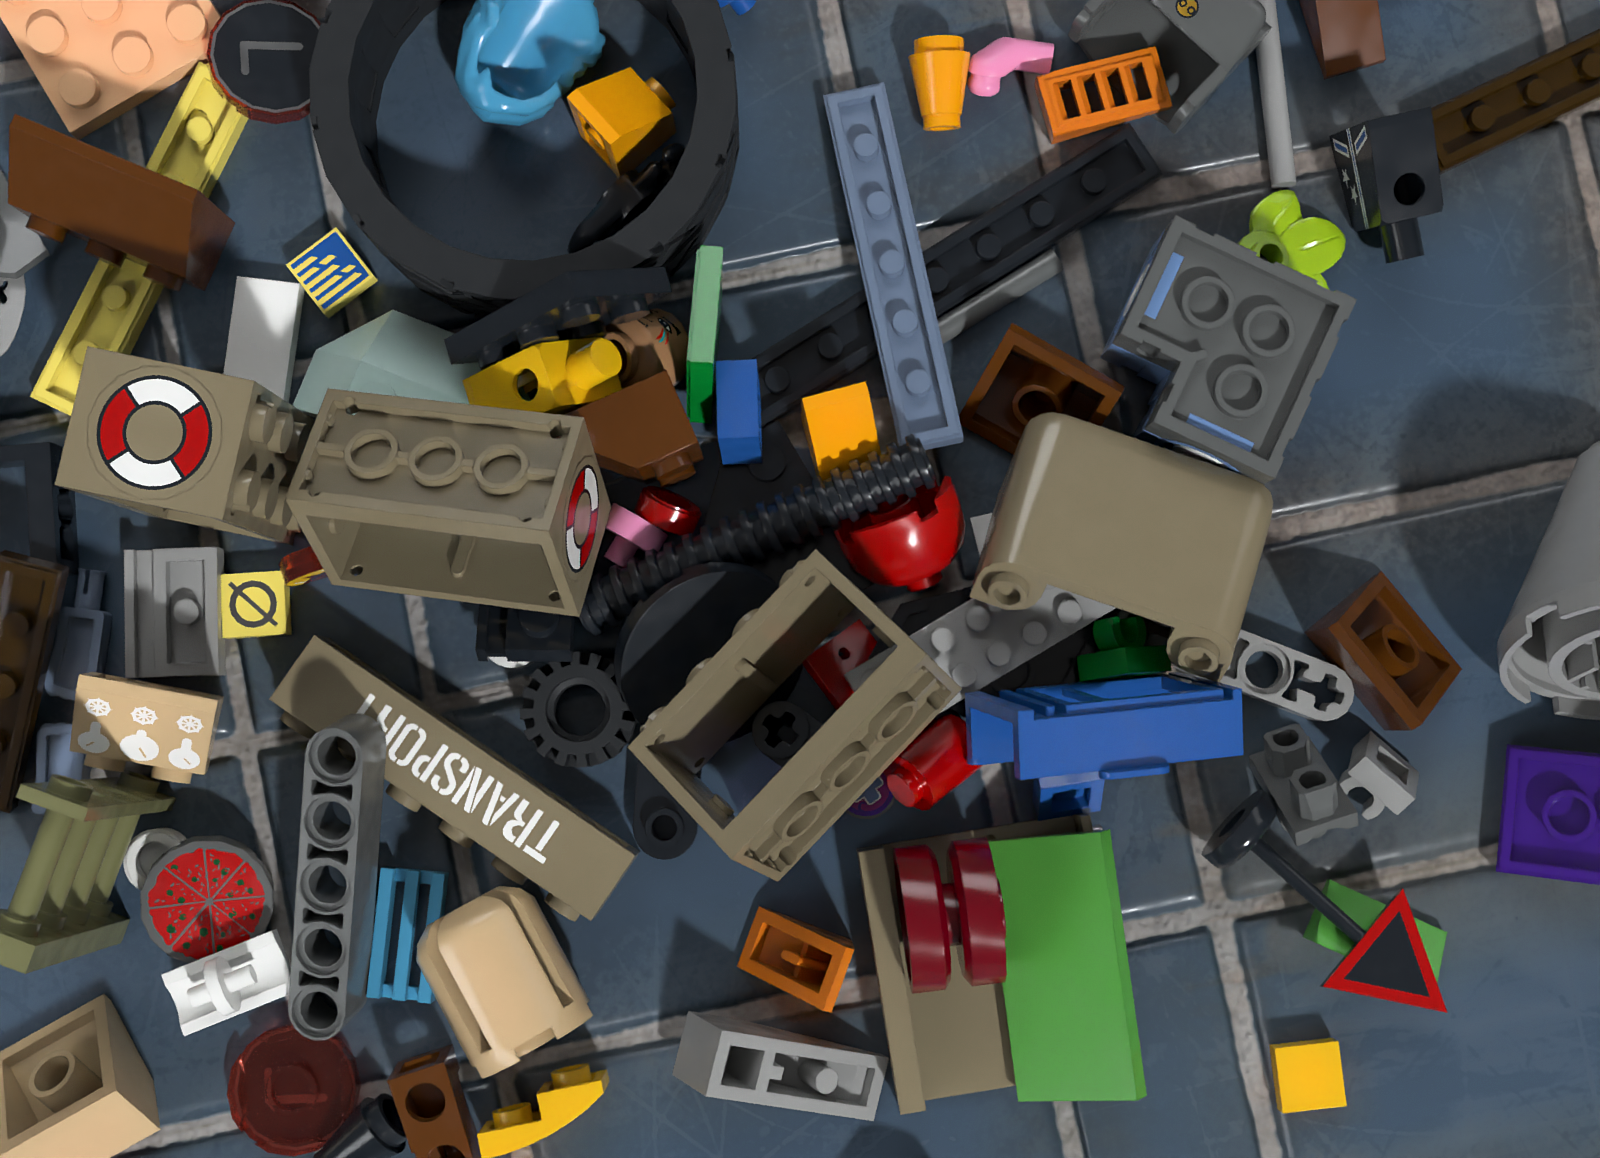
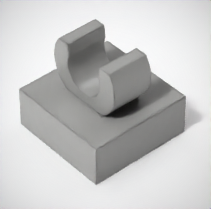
(1383, 774)

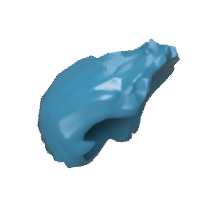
(524, 55)

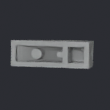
(778, 1067)

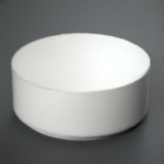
(145, 850)

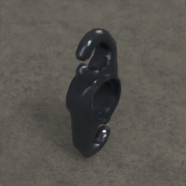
(626, 199)

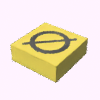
(255, 605)

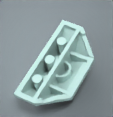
(387, 358)

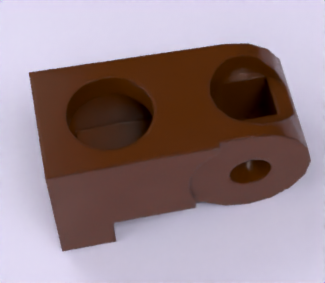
(434, 1106)

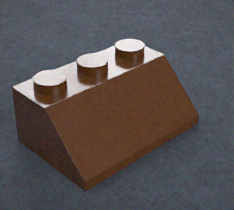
(114, 207)

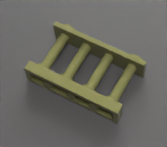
(72, 868)

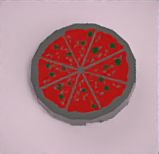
(206, 897)

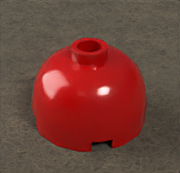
(907, 540)

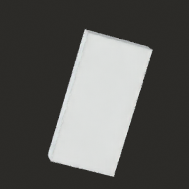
(264, 333)

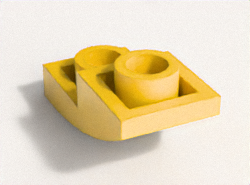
(559, 1102)

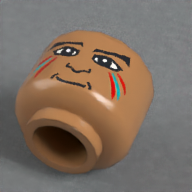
(650, 347)

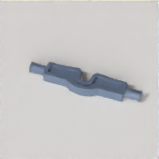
(78, 649)

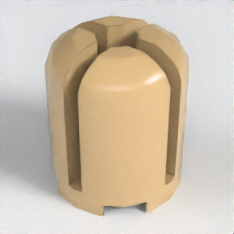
(501, 978)

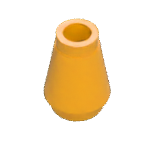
(940, 80)

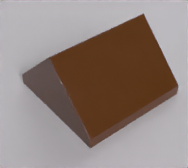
(1030, 380)
(1387, 653)

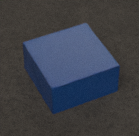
(739, 411)

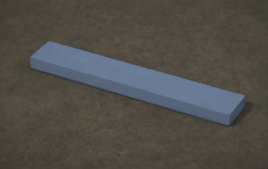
(892, 267)

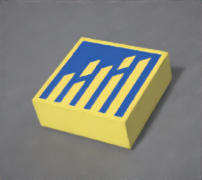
(332, 272)

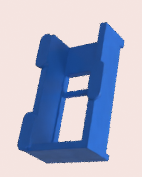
(1105, 726)

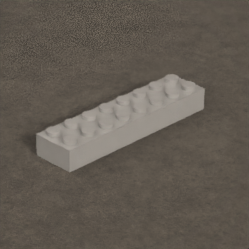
(986, 642)

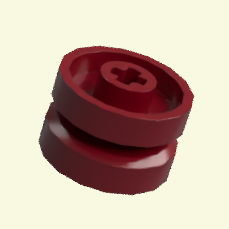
(956, 913)

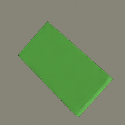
(1067, 970)

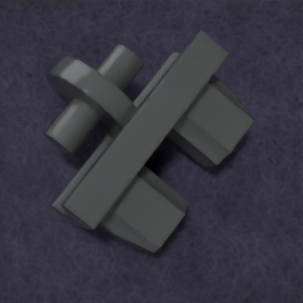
(1301, 785)

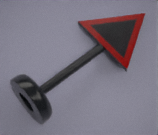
(1386, 957)

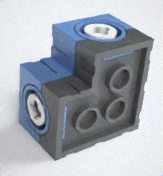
(1227, 346)

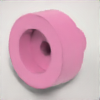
(631, 534)

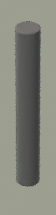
(999, 295)

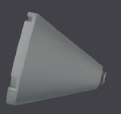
(1555, 622)

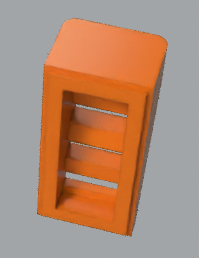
(1074, 77)

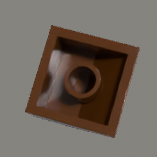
(643, 432)

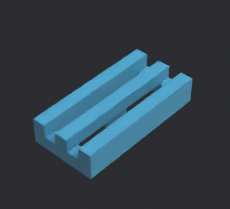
(400, 989)

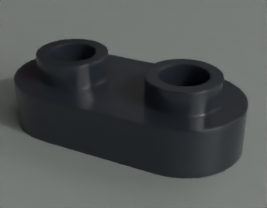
(653, 801)

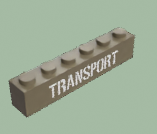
(460, 781)

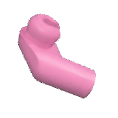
(1003, 57)

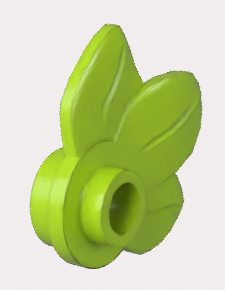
(1287, 238)

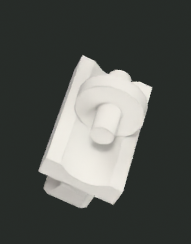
(229, 982)

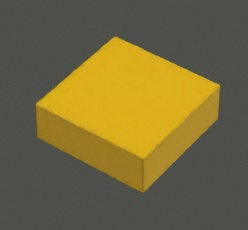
(1308, 1075)

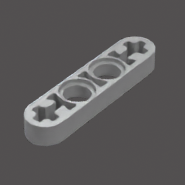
(1312, 670)

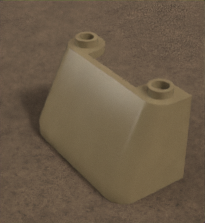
(1129, 532)

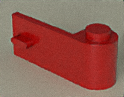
(932, 761)

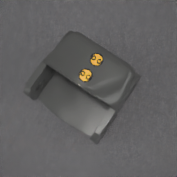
(1194, 41)

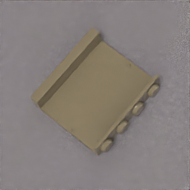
(948, 1037)

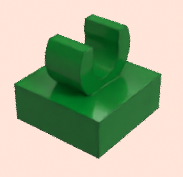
(1122, 652)

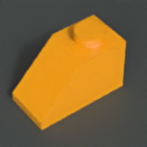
(623, 118)
(839, 427)

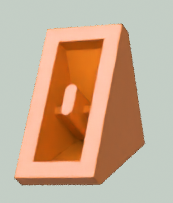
(797, 957)

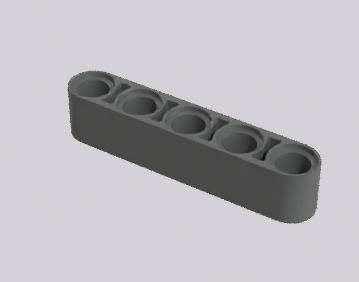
(319, 899)

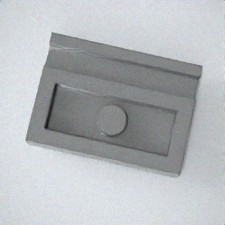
(173, 612)

